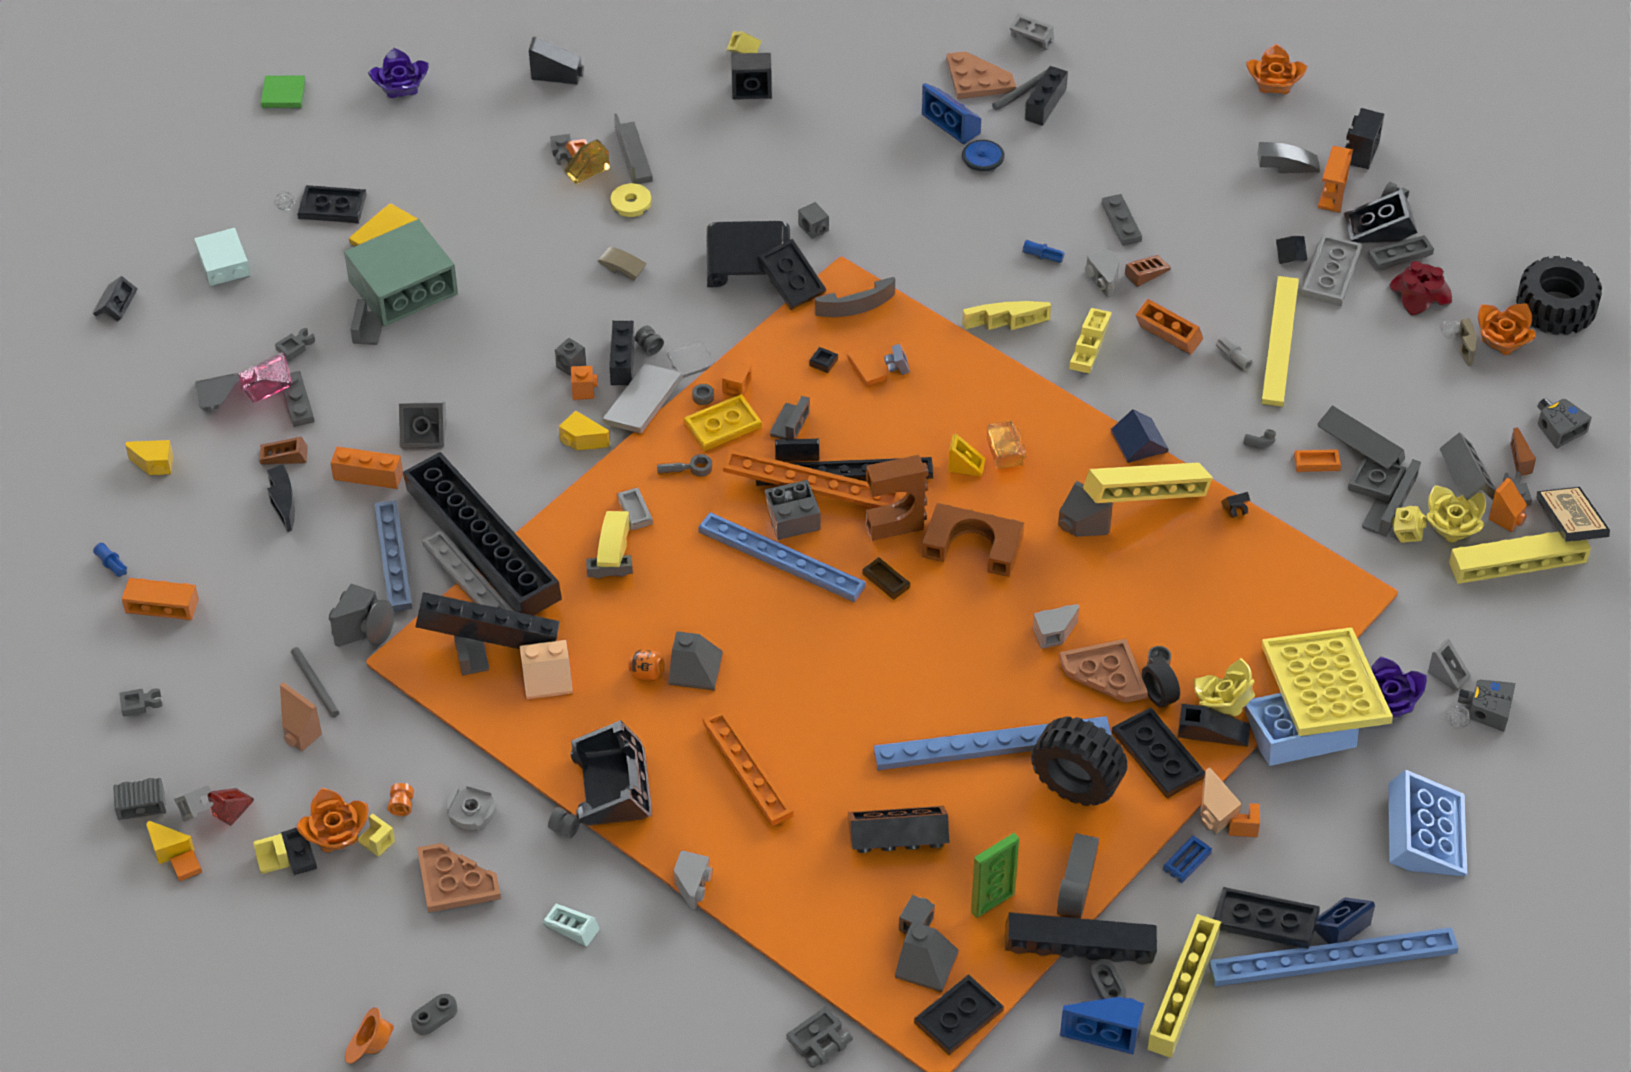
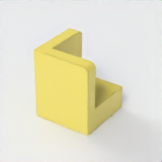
(743, 43)
(378, 836)
(271, 854)

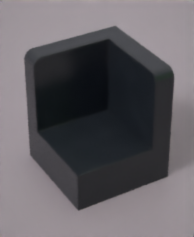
(1291, 249)

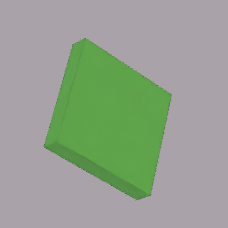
(283, 92)

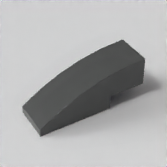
(1287, 158)

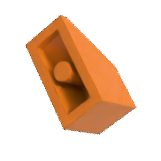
(1508, 506)

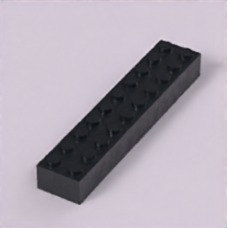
(482, 535)

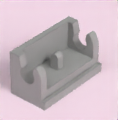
(1032, 29)
(191, 804)

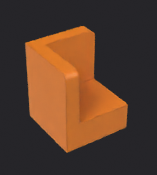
(1246, 824)

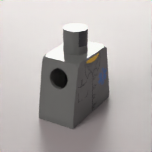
(1562, 421)
(1489, 702)

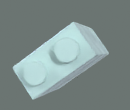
(222, 256)

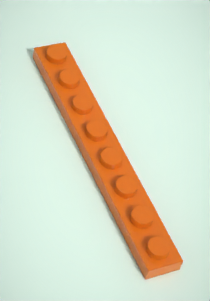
(821, 482)

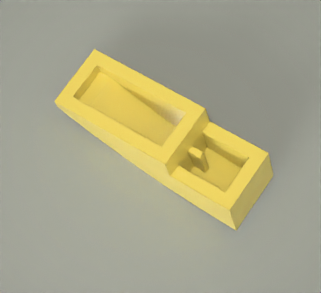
(613, 539)

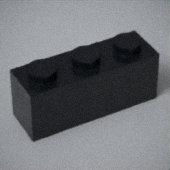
(1046, 95)
(622, 352)

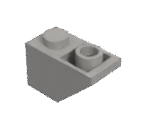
(1103, 269)
(1055, 625)
(691, 875)

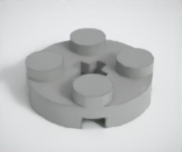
(471, 819)

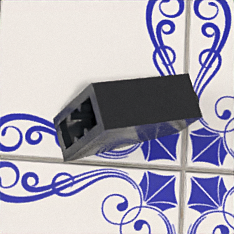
(553, 63)

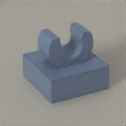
(897, 360)

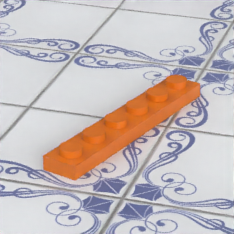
(748, 768)

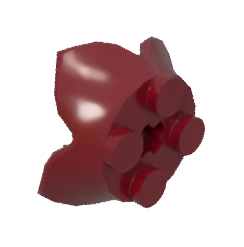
(1421, 286)

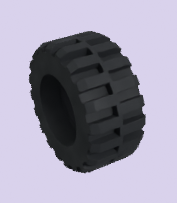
(1565, 277)
(1079, 761)

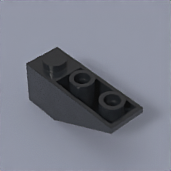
(1211, 726)

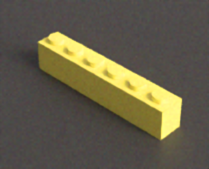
(1147, 482)
(1516, 556)
(1184, 986)

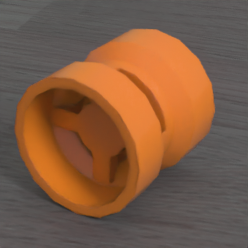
(400, 801)

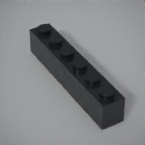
(483, 622)
(1080, 938)

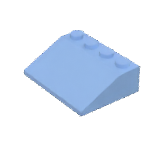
(1279, 738)
(1426, 826)

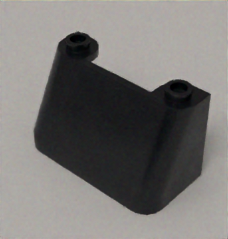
(737, 244)
(613, 776)

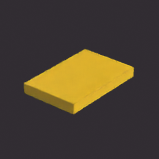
(383, 222)
(722, 422)

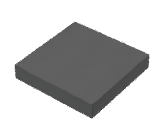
(1375, 480)

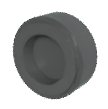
(703, 394)

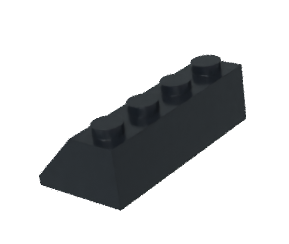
(898, 828)

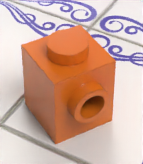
(583, 382)

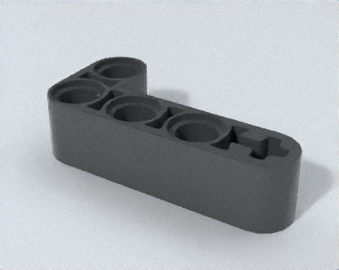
(1078, 876)

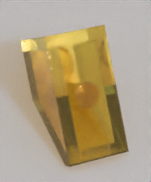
(588, 161)

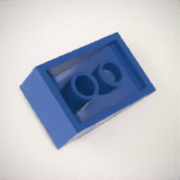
(1104, 1023)

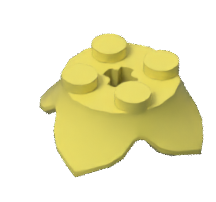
(1455, 516)
(1226, 694)

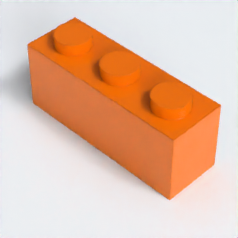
(1169, 326)
(367, 467)
(160, 598)

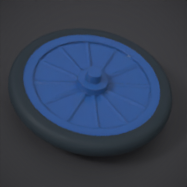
(983, 155)

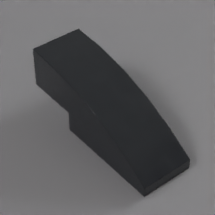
(281, 495)

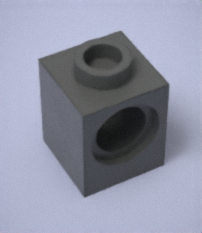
(813, 220)
(569, 355)
(918, 911)

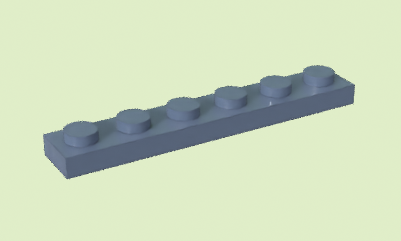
(393, 555)

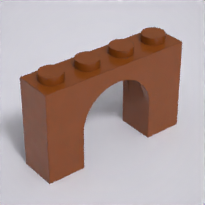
(906, 514)
(951, 522)

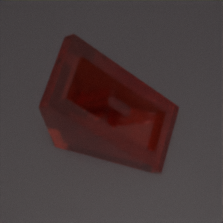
(229, 804)

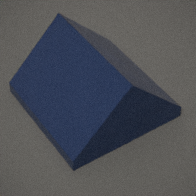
(1138, 437)
(1345, 920)

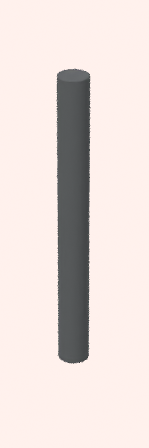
(1017, 92)
(315, 682)

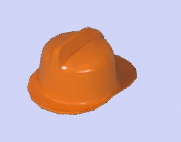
(370, 1037)

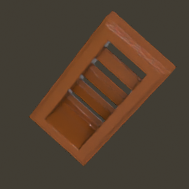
(1138, 278)
(296, 447)
(1522, 454)

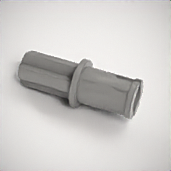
(1234, 353)

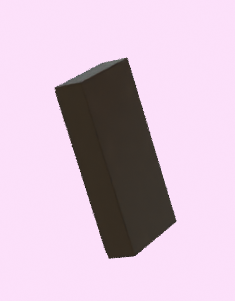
(886, 578)

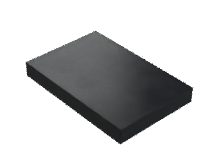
(332, 204)
(791, 274)
(958, 1014)

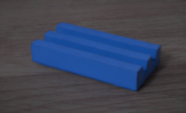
(1176, 872)

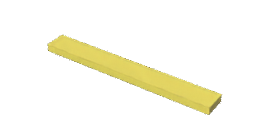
(1280, 341)

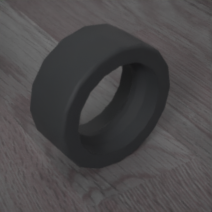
(1161, 683)

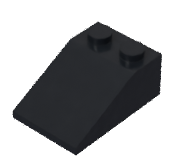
(1381, 220)

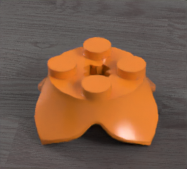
(1275, 71)
(1506, 329)
(328, 810)

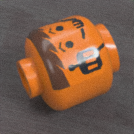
(647, 665)

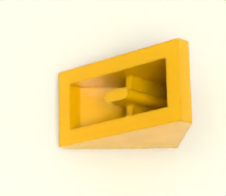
(964, 458)
(168, 842)

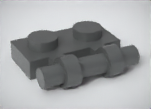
(814, 1031)

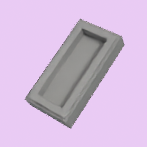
(634, 503)

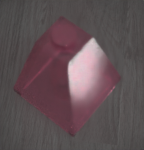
(265, 378)

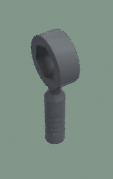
(677, 467)

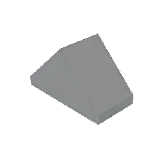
(1448, 665)

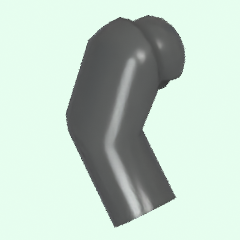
(1260, 442)

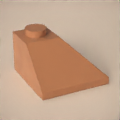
(299, 718)

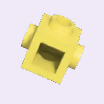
(1409, 524)

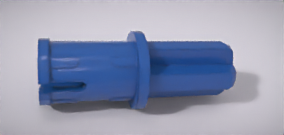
(1043, 251)
(110, 559)

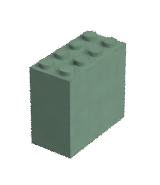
(401, 272)

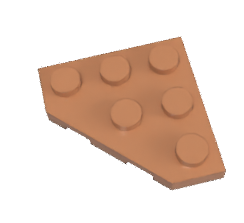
(977, 77)
(1106, 668)
(454, 879)

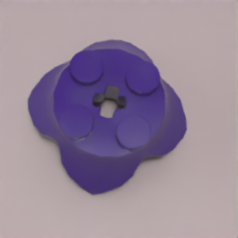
(399, 74)
(1406, 687)

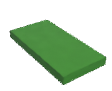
(994, 875)

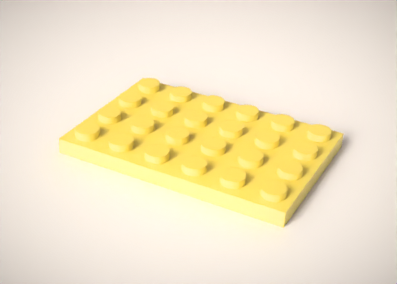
(1326, 681)

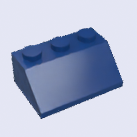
(949, 114)

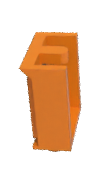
(1335, 178)

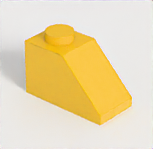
(583, 433)
(151, 456)

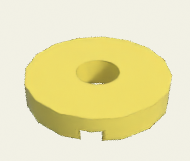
(631, 191)

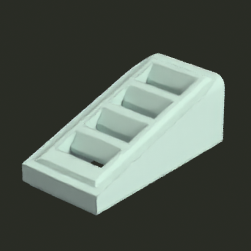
(584, 931)

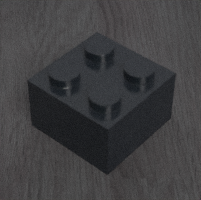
(751, 76)
(1364, 137)

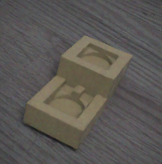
(626, 263)
(1468, 341)

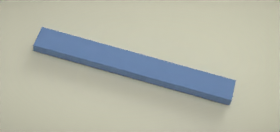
(782, 557)

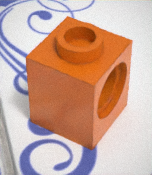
(736, 378)

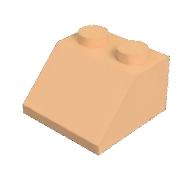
(546, 669)
(1217, 803)

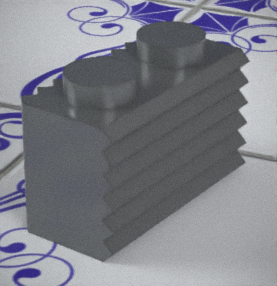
(139, 798)

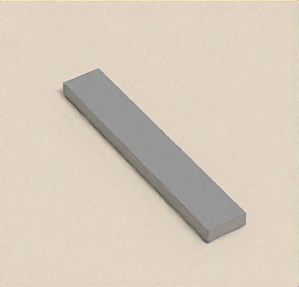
(463, 571)

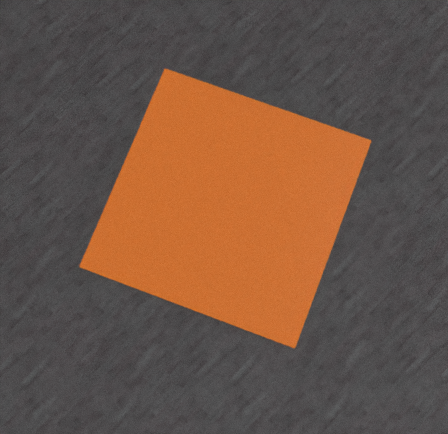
(833, 677)

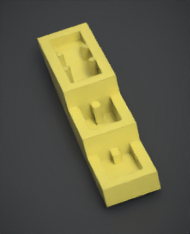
(1013, 314)
(1090, 340)

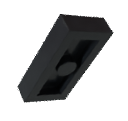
(298, 852)

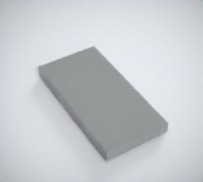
(1331, 270)
(643, 398)

